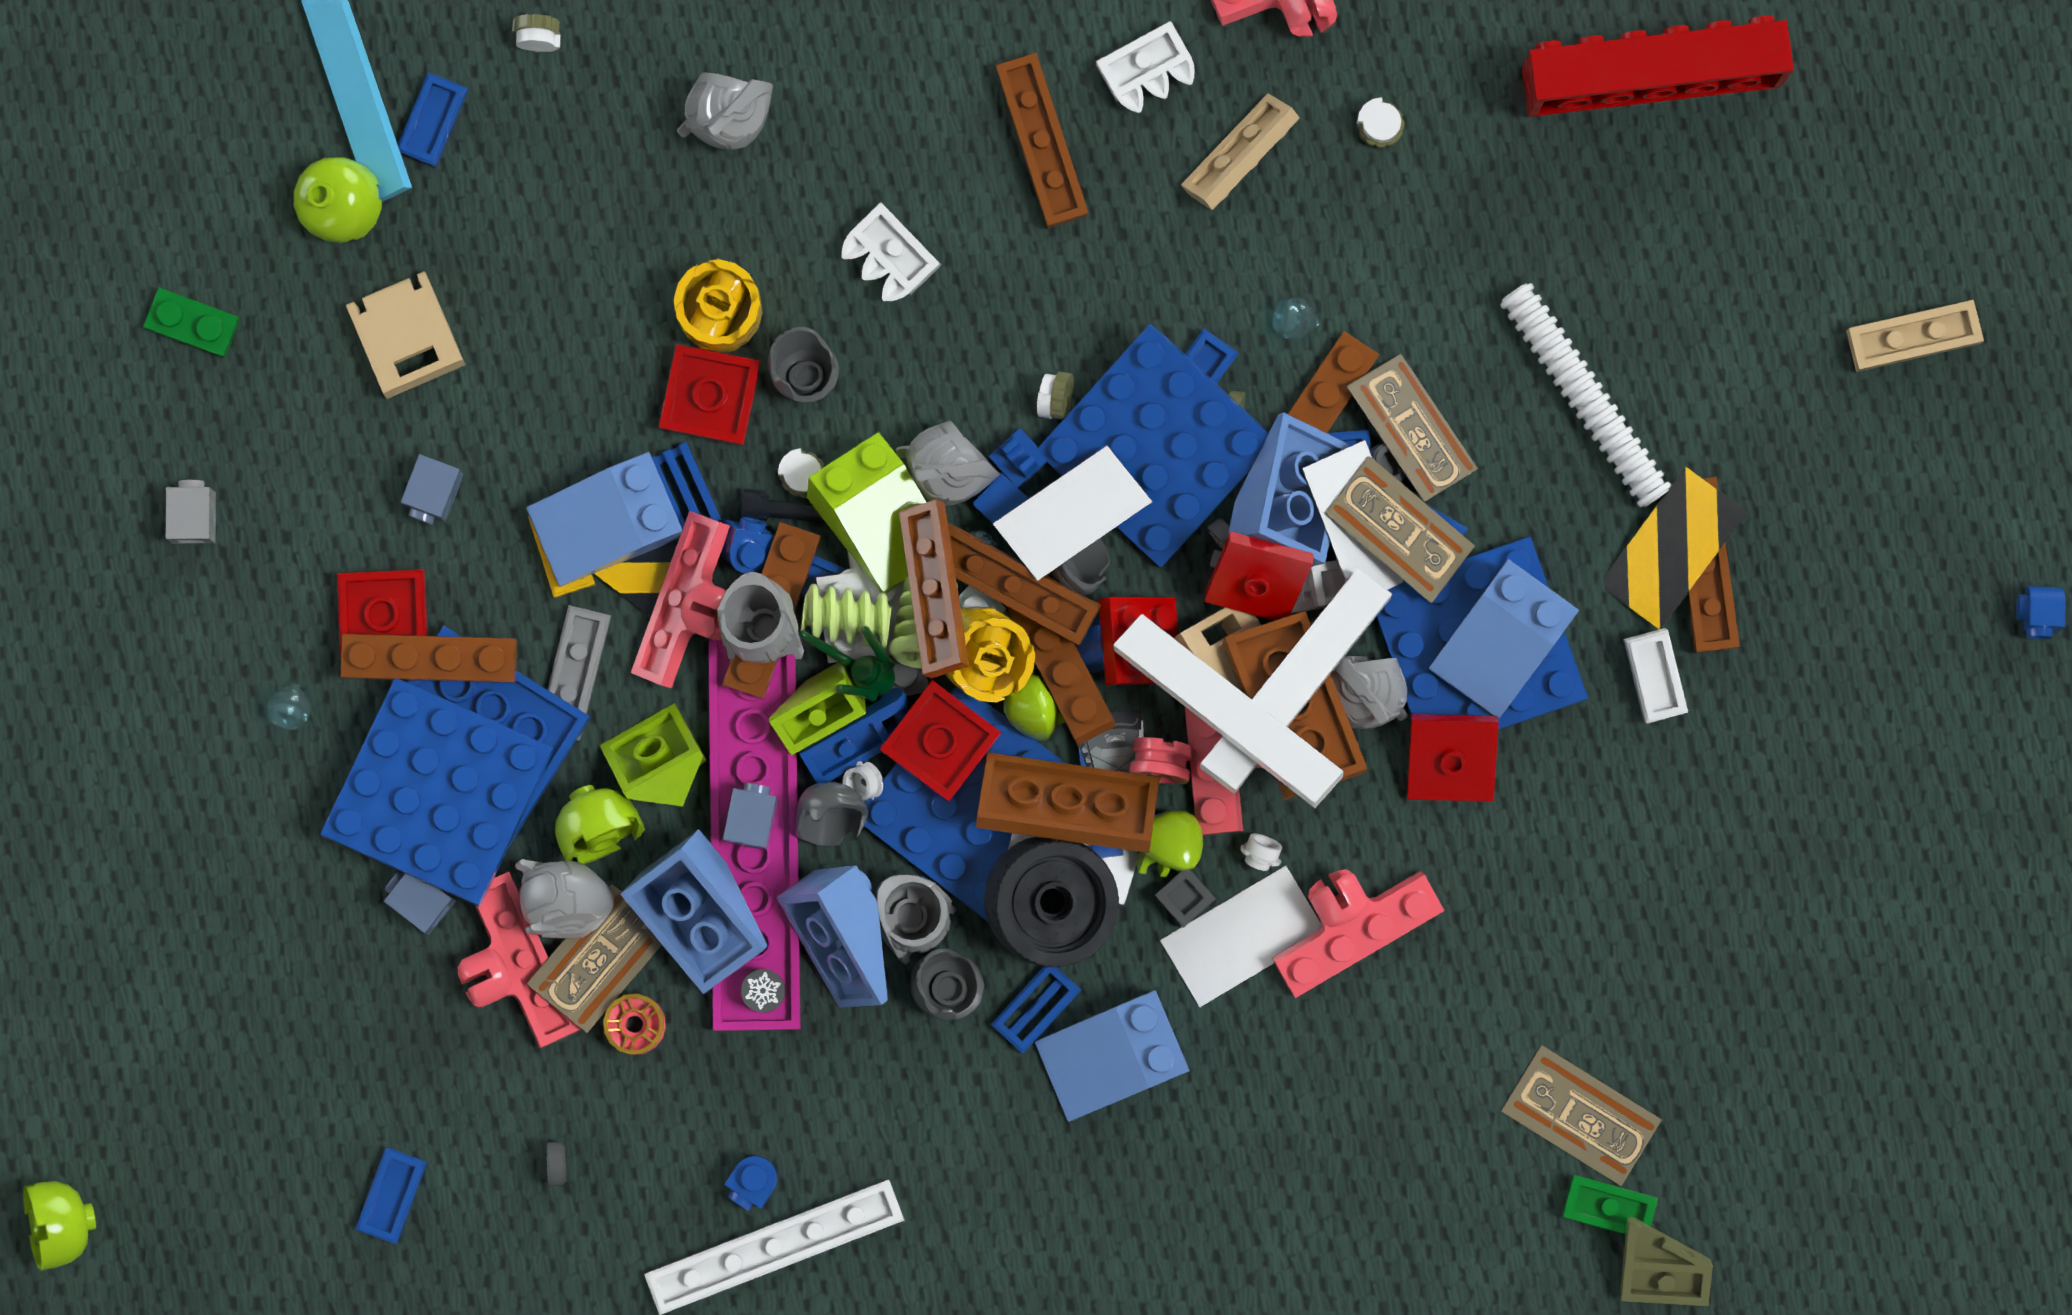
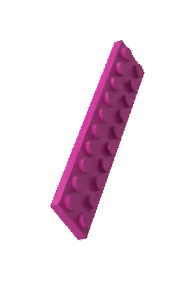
(742, 752)

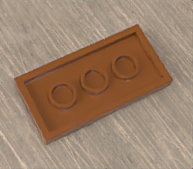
(1323, 720)
(1067, 802)

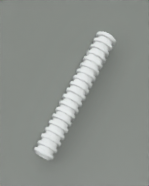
(1585, 395)

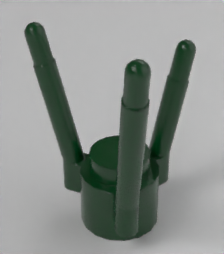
(870, 674)

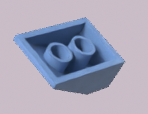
(1276, 495)
(605, 520)
(1503, 639)
(696, 911)
(840, 932)
(1112, 1056)

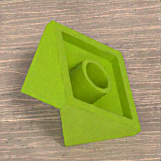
(655, 758)

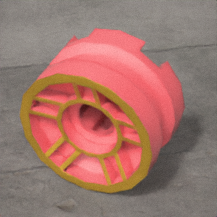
(1161, 760)
(616, 1024)

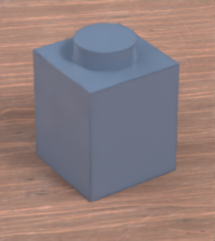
(431, 490)
(751, 816)
(418, 901)

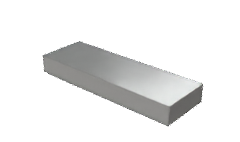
(579, 656)

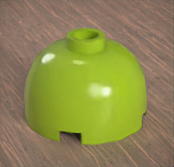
(337, 199)
(595, 823)
(57, 1223)

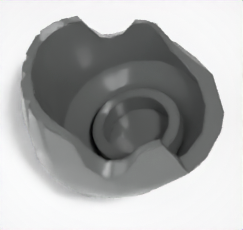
(802, 365)
(1084, 569)
(829, 813)
(946, 984)

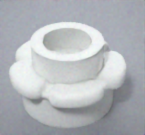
(864, 780)
(1261, 852)

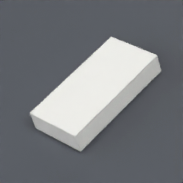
(1655, 675)

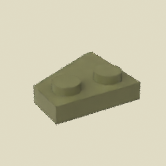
(1662, 1269)

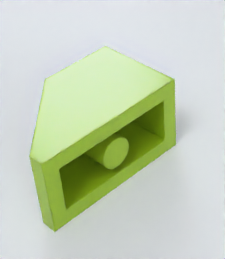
(817, 709)

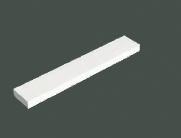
(1304, 669)
(1228, 711)
(774, 1247)

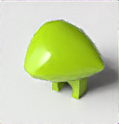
(1033, 710)
(1174, 843)

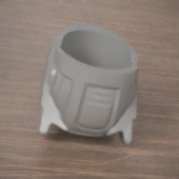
(726, 110)
(946, 465)
(772, 634)
(1370, 690)
(563, 898)
(904, 927)

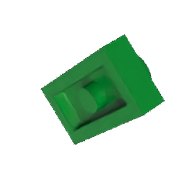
(191, 322)
(1606, 1204)

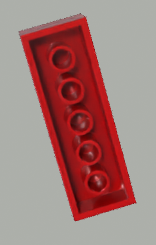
(1657, 66)

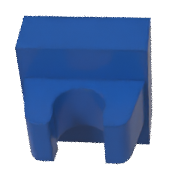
(1018, 458)

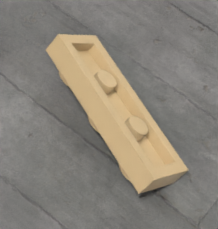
(1240, 151)
(1914, 335)

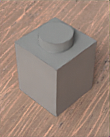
(190, 513)

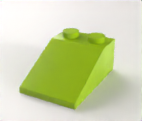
(862, 504)

